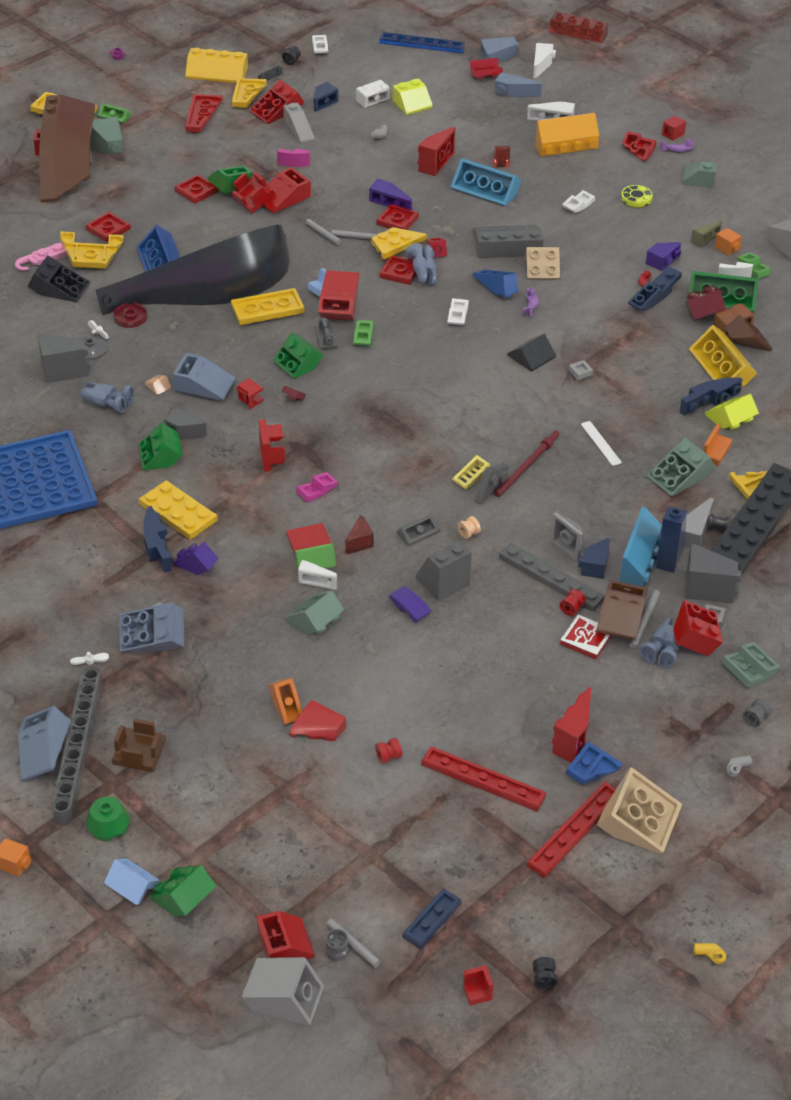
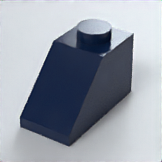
(324, 96)
(595, 559)

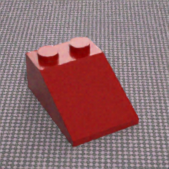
(436, 151)

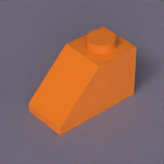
(285, 699)

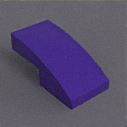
(410, 602)

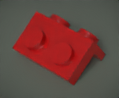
(485, 67)

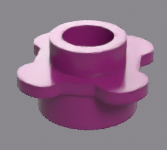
(117, 53)

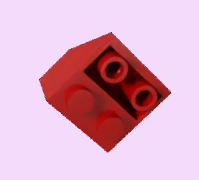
(697, 628)
(283, 936)

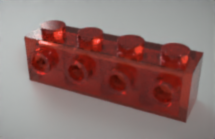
(579, 27)

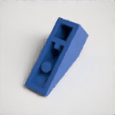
(498, 282)

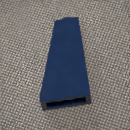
(671, 539)

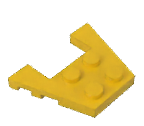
(90, 254)

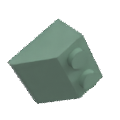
(316, 613)

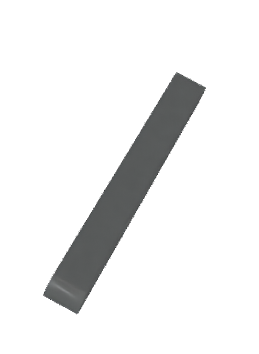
(77, 746)

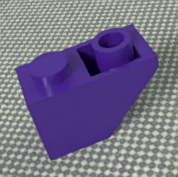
(663, 254)
(196, 558)

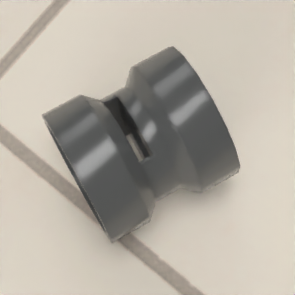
(757, 712)
(336, 944)

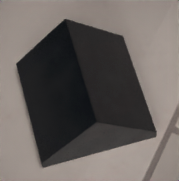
(533, 353)

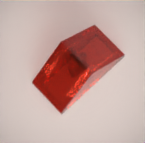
(501, 156)
(360, 537)

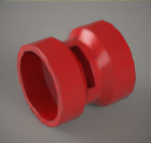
(572, 602)
(388, 750)

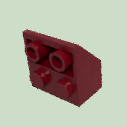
(705, 302)

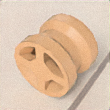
(468, 527)

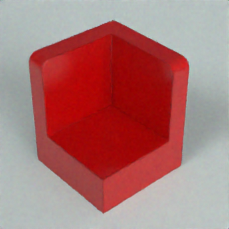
(673, 128)
(478, 985)

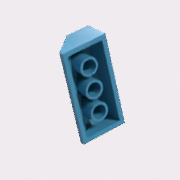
(485, 182)
(641, 550)

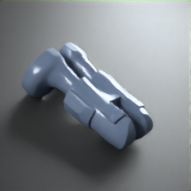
(423, 262)
(106, 396)
(662, 638)

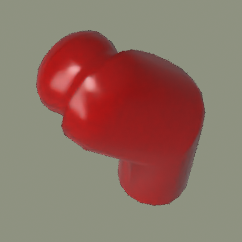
(644, 278)

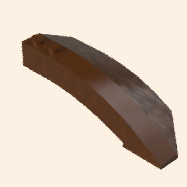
(64, 145)

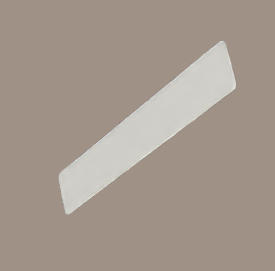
(601, 443)

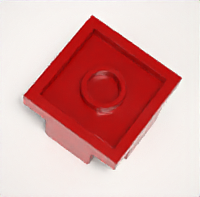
(251, 192)
(269, 434)

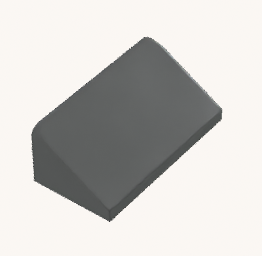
(418, 530)

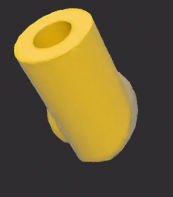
(711, 950)

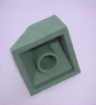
(106, 136)
(699, 174)

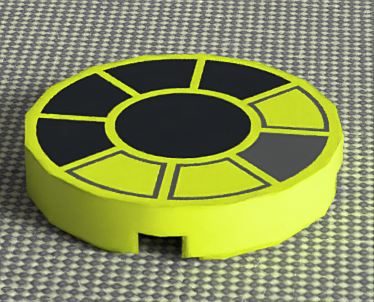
(637, 195)

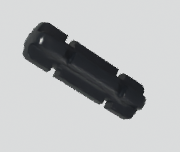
(271, 73)

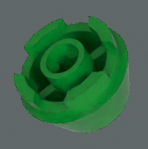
(107, 819)

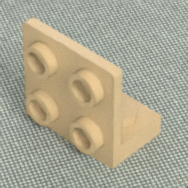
(542, 262)

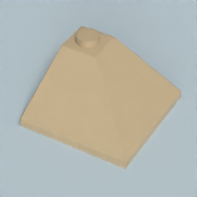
(640, 813)

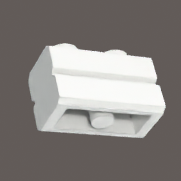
(372, 93)

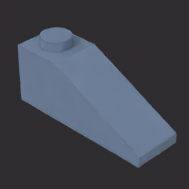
(517, 86)

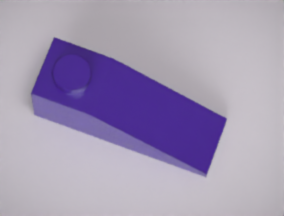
(387, 193)

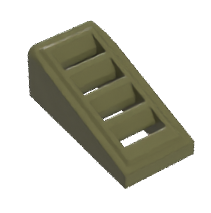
(705, 233)

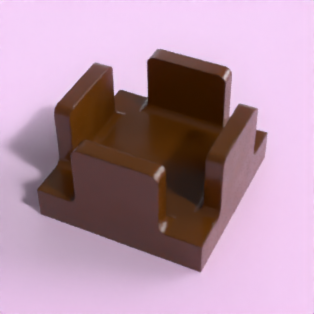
(139, 746)

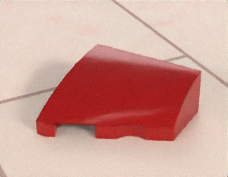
(639, 146)
(318, 723)

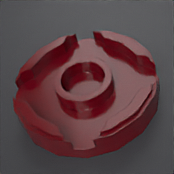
(130, 315)

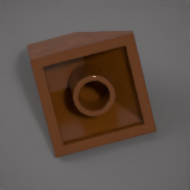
(746, 334)

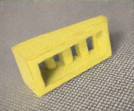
(471, 466)

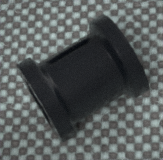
(718, 523)

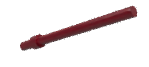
(546, 443)

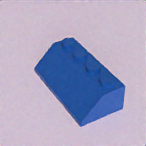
(157, 248)

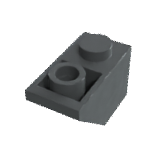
(186, 424)

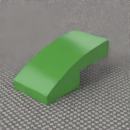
(759, 270)
(363, 332)

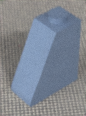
(500, 48)

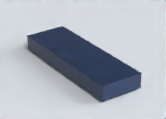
(431, 918)

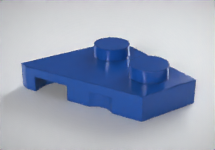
(592, 764)

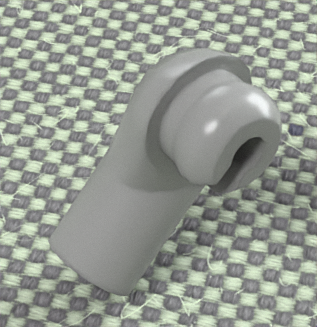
(379, 133)
(735, 764)

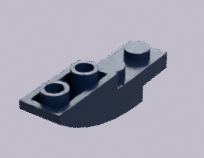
(656, 291)
(710, 392)
(155, 539)

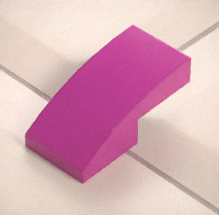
(293, 158)
(318, 487)

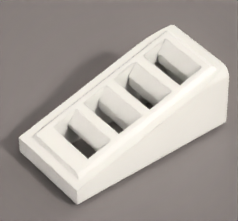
(312, 575)

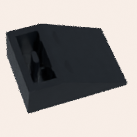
(57, 281)

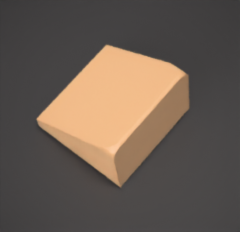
(158, 384)

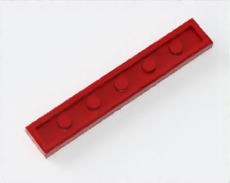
(483, 778)
(571, 832)

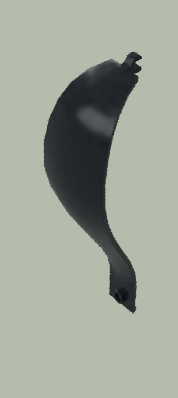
(208, 276)

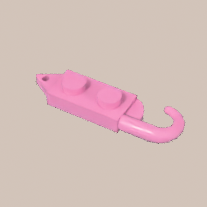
(55, 251)

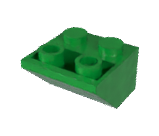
(224, 178)
(297, 356)
(160, 448)
(183, 889)

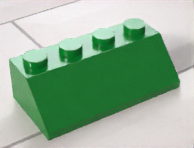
(733, 288)

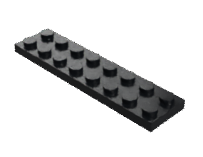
(757, 518)

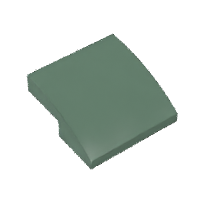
(750, 664)

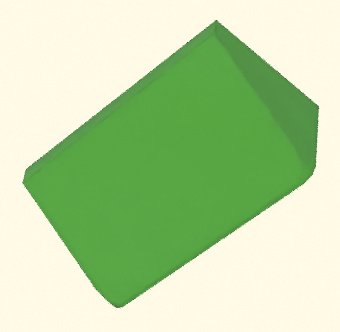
(110, 111)
(320, 555)

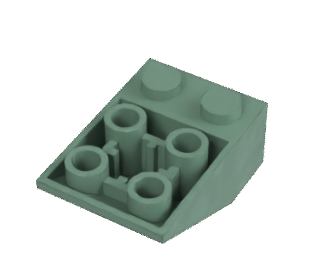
(681, 468)

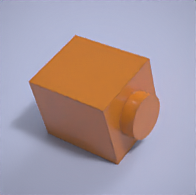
(728, 241)
(14, 857)

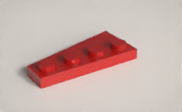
(201, 110)

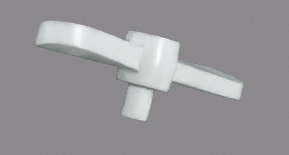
(97, 329)
(90, 659)

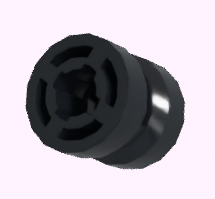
(291, 55)
(545, 976)

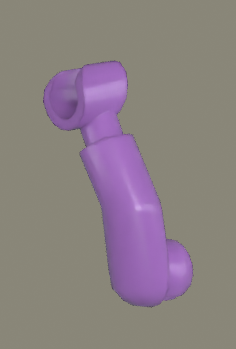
(677, 148)
(533, 301)

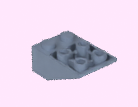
(202, 378)
(152, 629)
(41, 741)

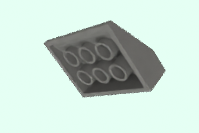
(506, 240)

